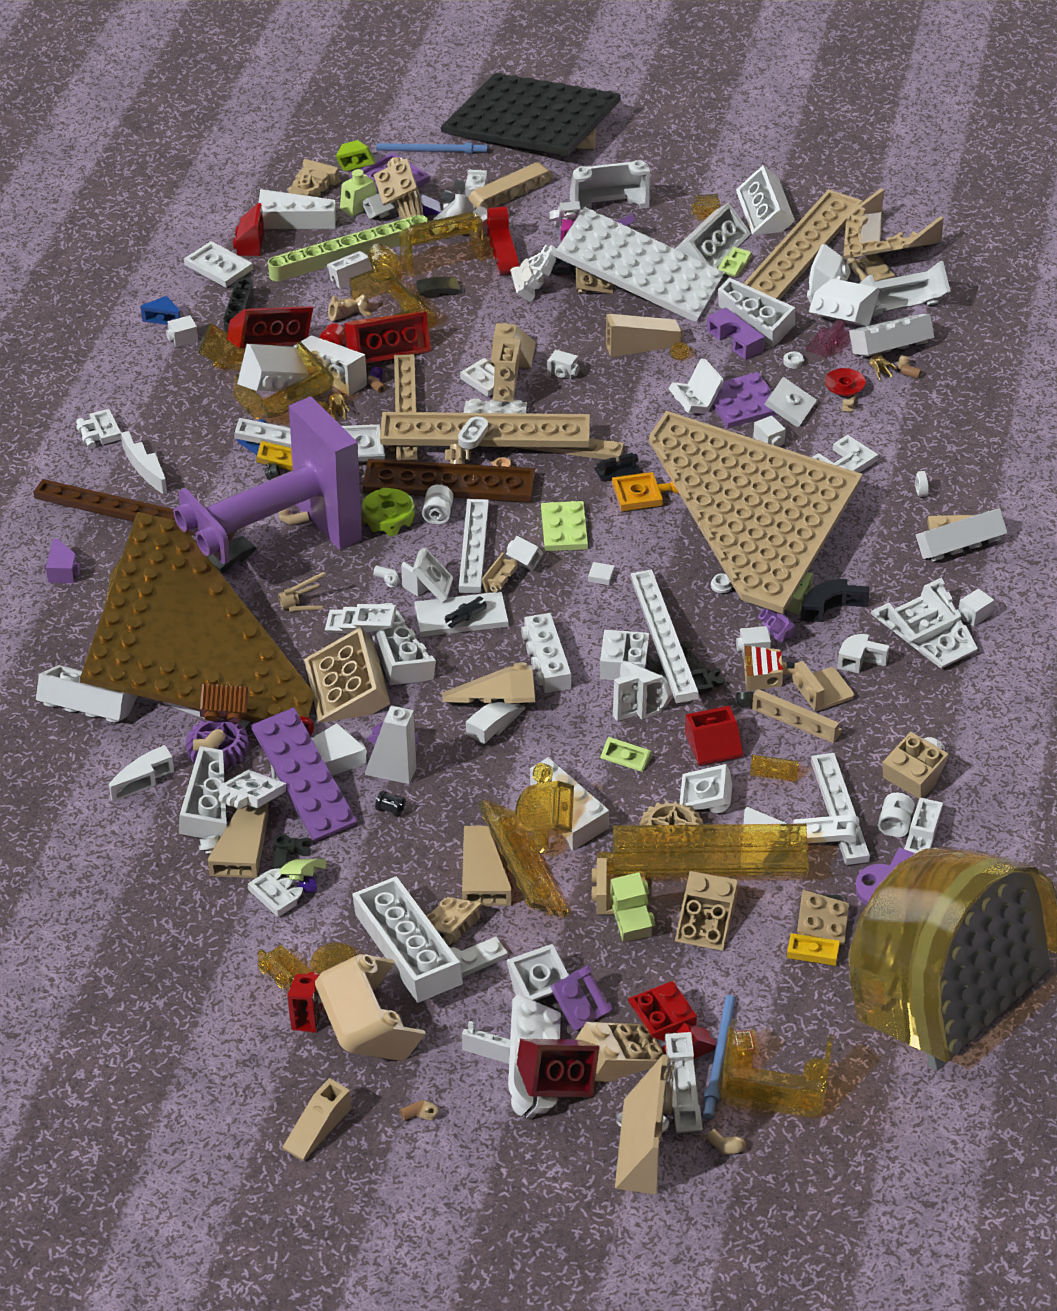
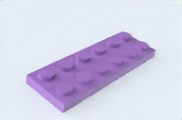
(305, 774)

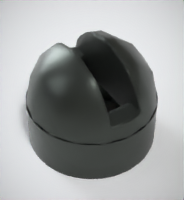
(744, 699)

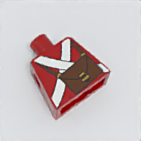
(301, 993)

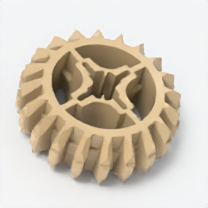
(671, 815)

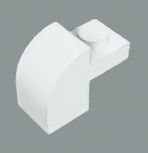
(859, 649)

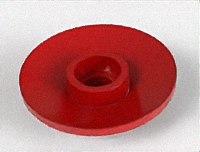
(845, 381)

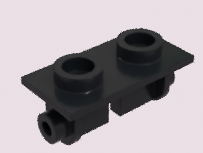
(609, 468)

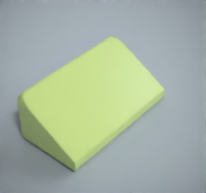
(626, 754)

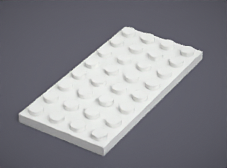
(639, 264)

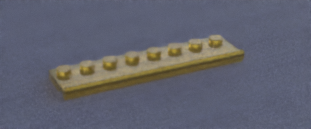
(711, 850)

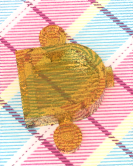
(545, 808)

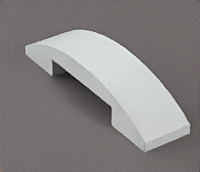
(685, 1099)

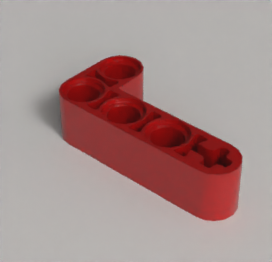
(501, 239)

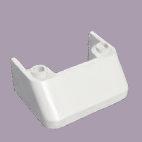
(910, 289)

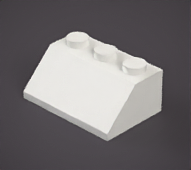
(845, 301)

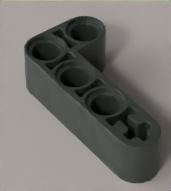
(240, 299)

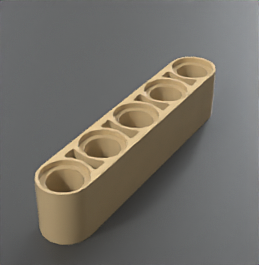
(510, 186)

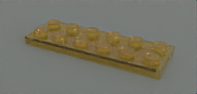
(524, 864)

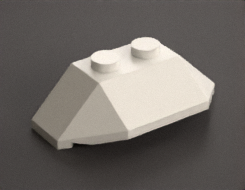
(826, 266)

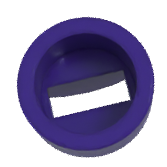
(308, 884)

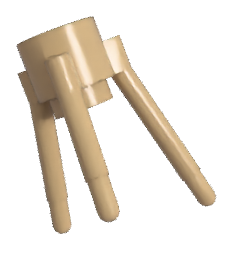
(289, 598)

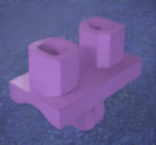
(777, 624)

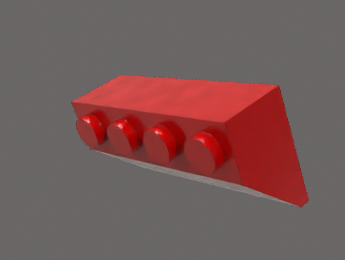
(270, 326)

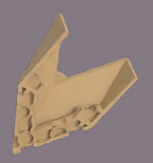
(864, 231)
(643, 1128)

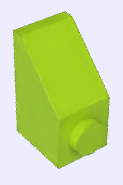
(354, 155)

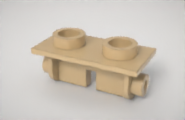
(498, 573)

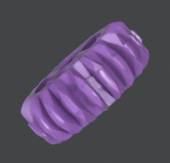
(233, 747)

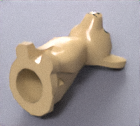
(343, 308)

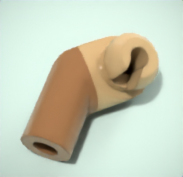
(906, 369)
(419, 1109)

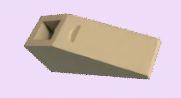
(319, 1118)

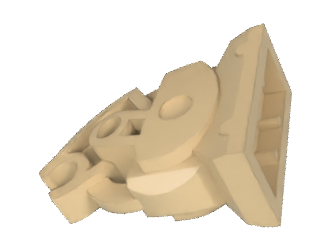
(316, 177)

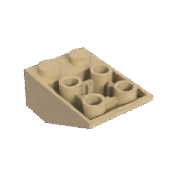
(707, 910)
(622, 1048)

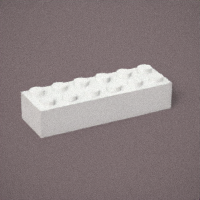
(408, 938)

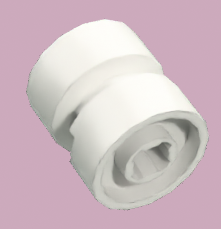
(437, 504)
(896, 815)

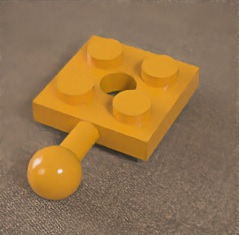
(646, 483)

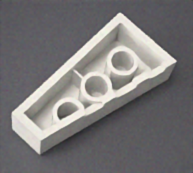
(758, 309)

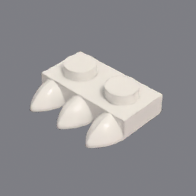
(274, 892)

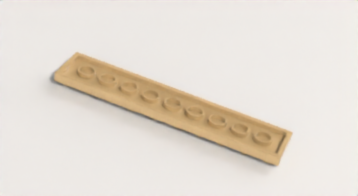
(802, 244)
(503, 429)

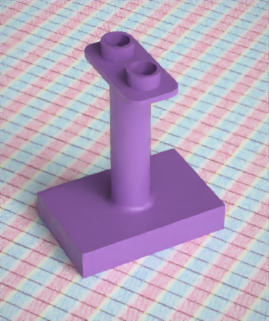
(321, 483)

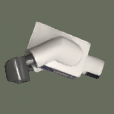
(459, 205)

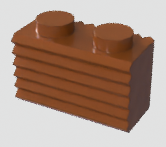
(223, 702)

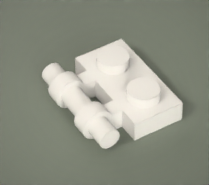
(104, 425)

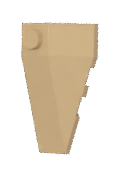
(511, 684)

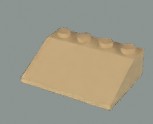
(347, 678)

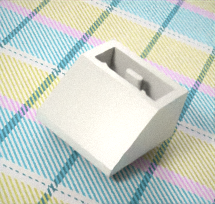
(621, 648)

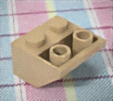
(914, 765)

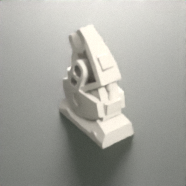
(532, 272)

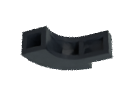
(830, 595)

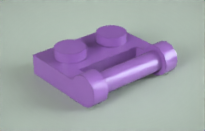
(573, 1000)

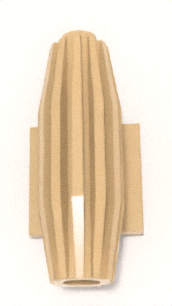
(398, 185)

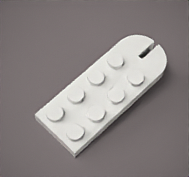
(529, 1021)

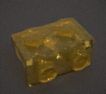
(281, 966)

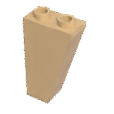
(506, 369)

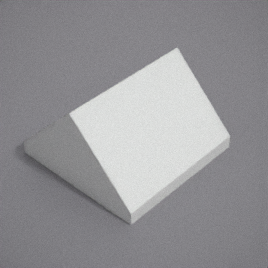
(536, 972)

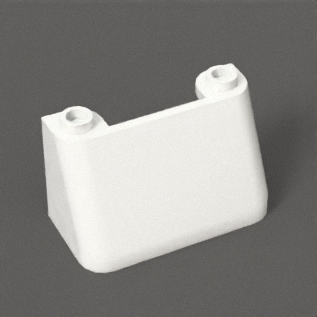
(611, 182)

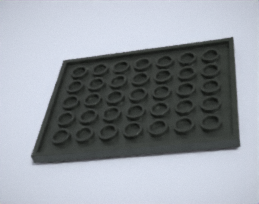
(531, 113)

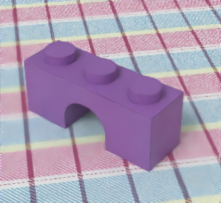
(746, 340)

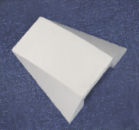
(930, 625)

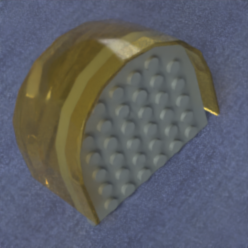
(950, 946)

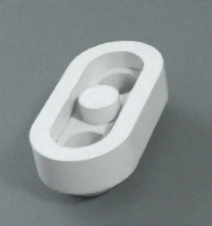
(473, 432)

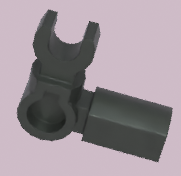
(285, 846)

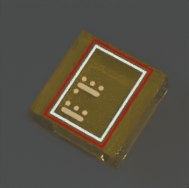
(748, 1039)

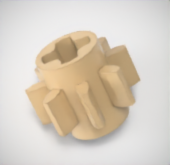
(457, 454)

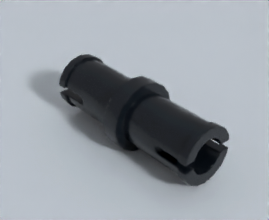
(465, 612)

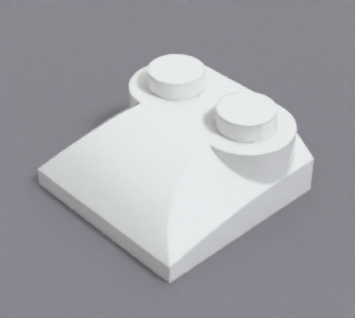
(707, 789)

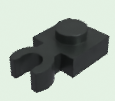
(706, 682)

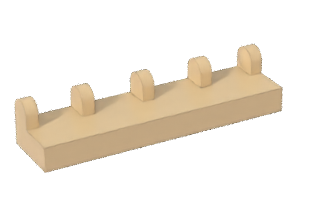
(796, 716)

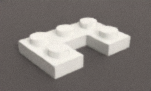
(854, 454)

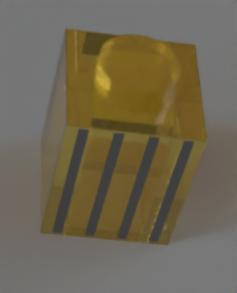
(705, 205)

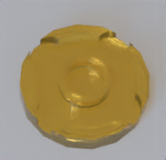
(384, 257)
(330, 956)

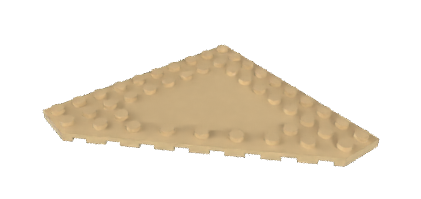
(754, 503)

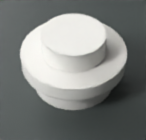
(721, 583)
(208, 843)

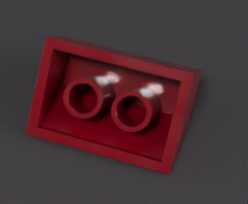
(558, 1067)

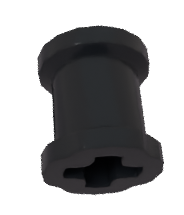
(390, 803)

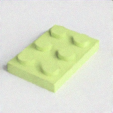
(564, 526)

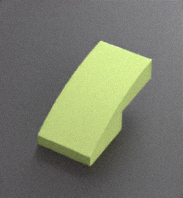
(735, 262)

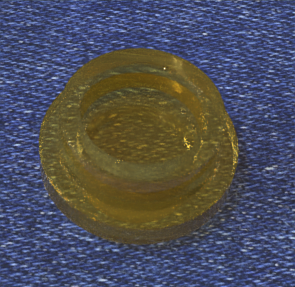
(679, 351)

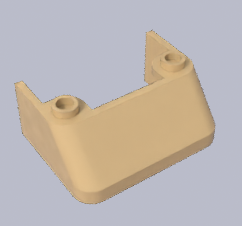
(355, 1013)

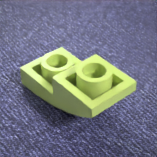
(302, 867)

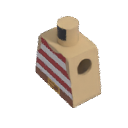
(765, 668)

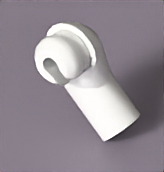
(389, 575)

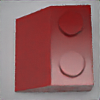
(250, 233)

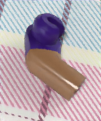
(375, 378)

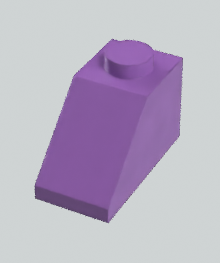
(61, 564)

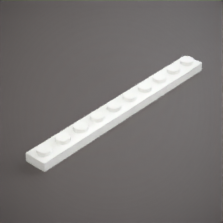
(664, 637)

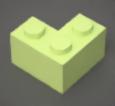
(629, 904)

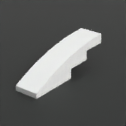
(146, 465)
(367, 616)
(923, 825)

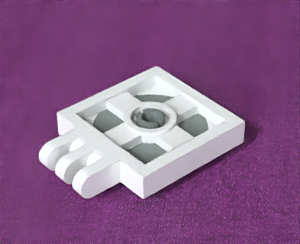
(250, 790)

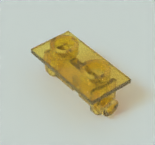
(774, 768)

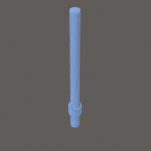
(468, 148)
(712, 1093)

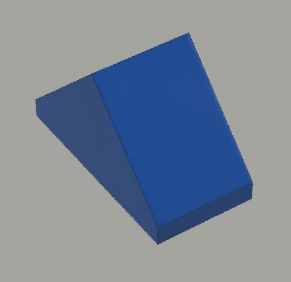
(160, 311)

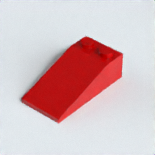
(389, 336)

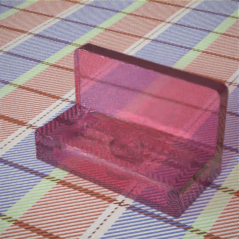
(827, 339)

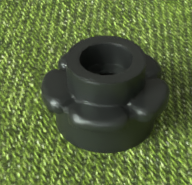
(272, 471)

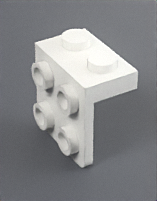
(700, 391)

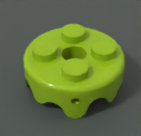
(399, 510)

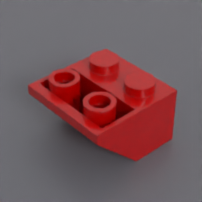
(713, 735)
(663, 1010)

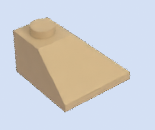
(514, 332)

